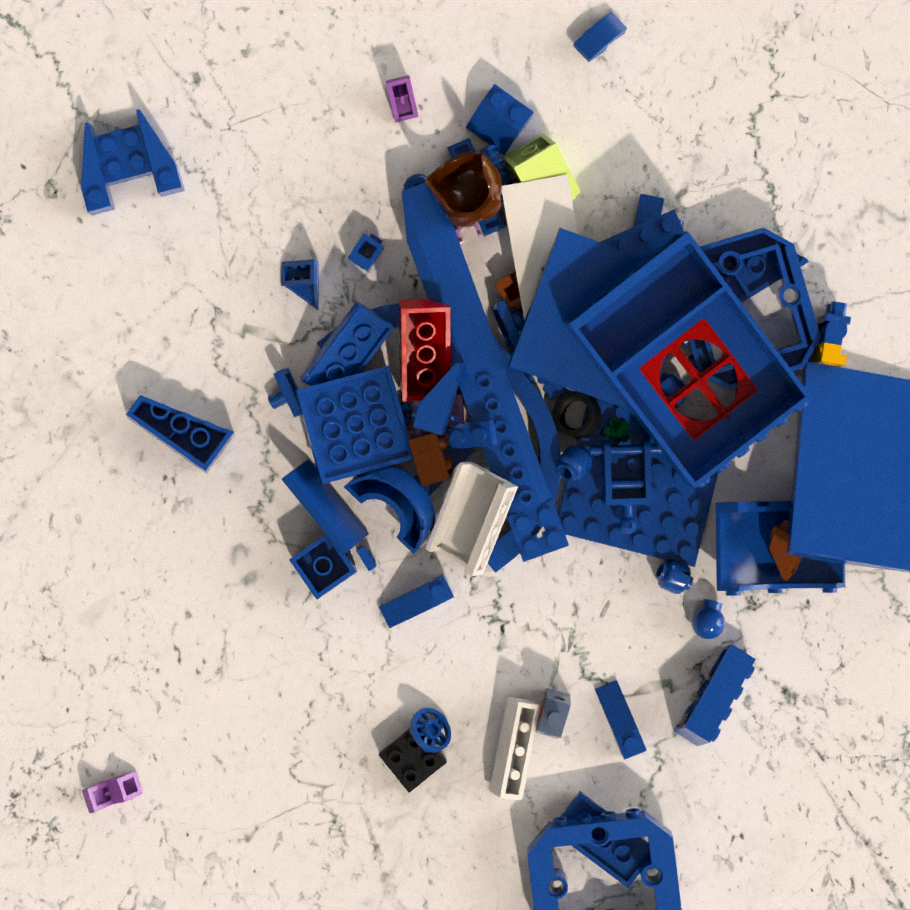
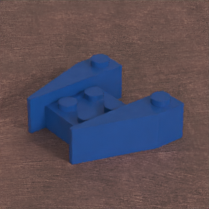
(122, 158)

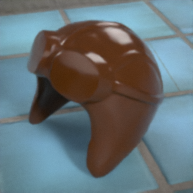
(467, 188)

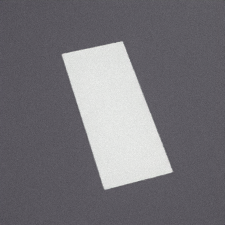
(533, 219)

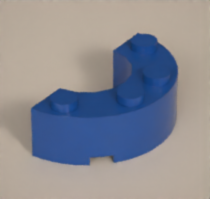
(404, 495)

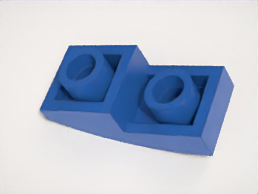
(599, 36)

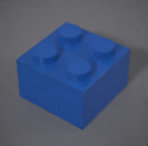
(322, 566)

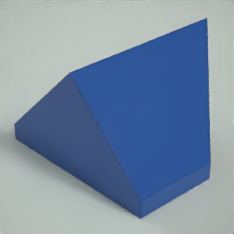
(302, 279)

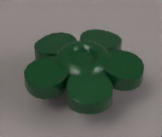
(616, 432)

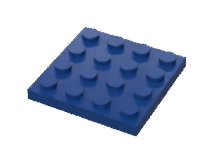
(354, 424)

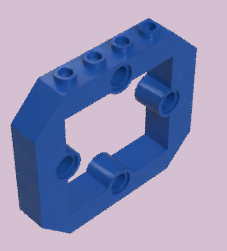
(791, 276)
(616, 827)

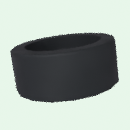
(592, 421)

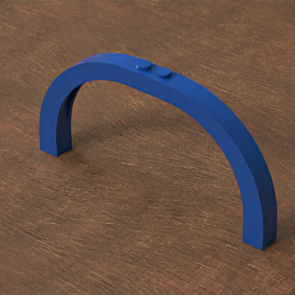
(546, 432)

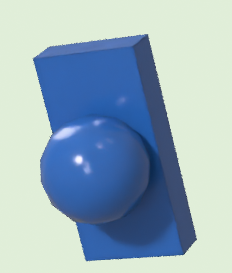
(509, 323)

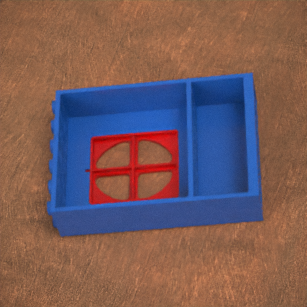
(649, 314)

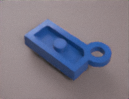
(471, 433)

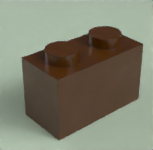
(431, 458)

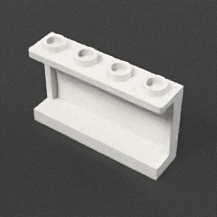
(471, 516)

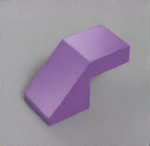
(112, 791)

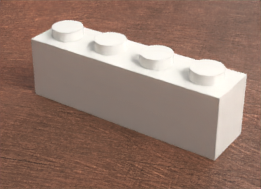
(514, 748)

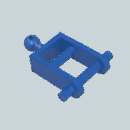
(606, 451)

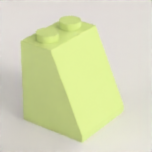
(539, 160)

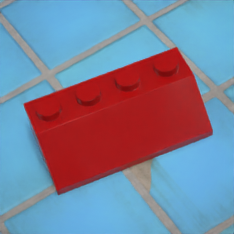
(423, 346)

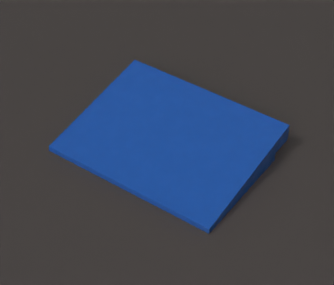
(852, 470)

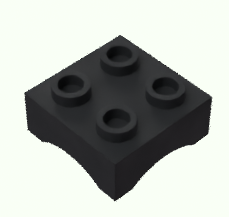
(410, 762)

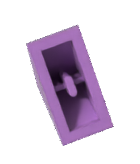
(401, 98)

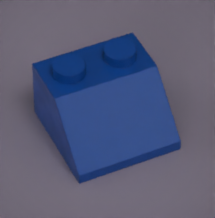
(499, 119)

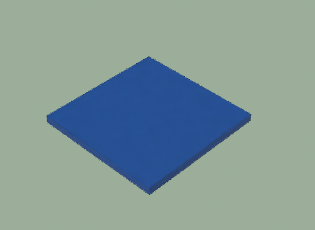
(571, 278)

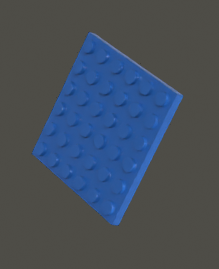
(666, 528)

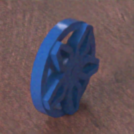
(430, 730)

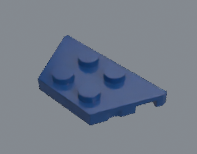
(755, 275)

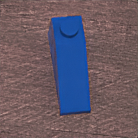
(436, 407)
(416, 601)
(620, 720)

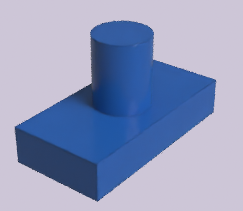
(287, 393)

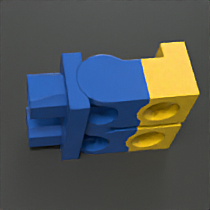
(832, 332)

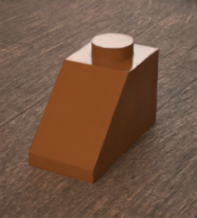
(786, 563)

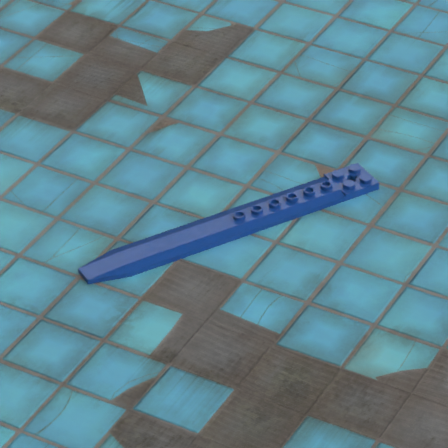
(483, 377)

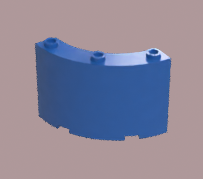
(745, 555)

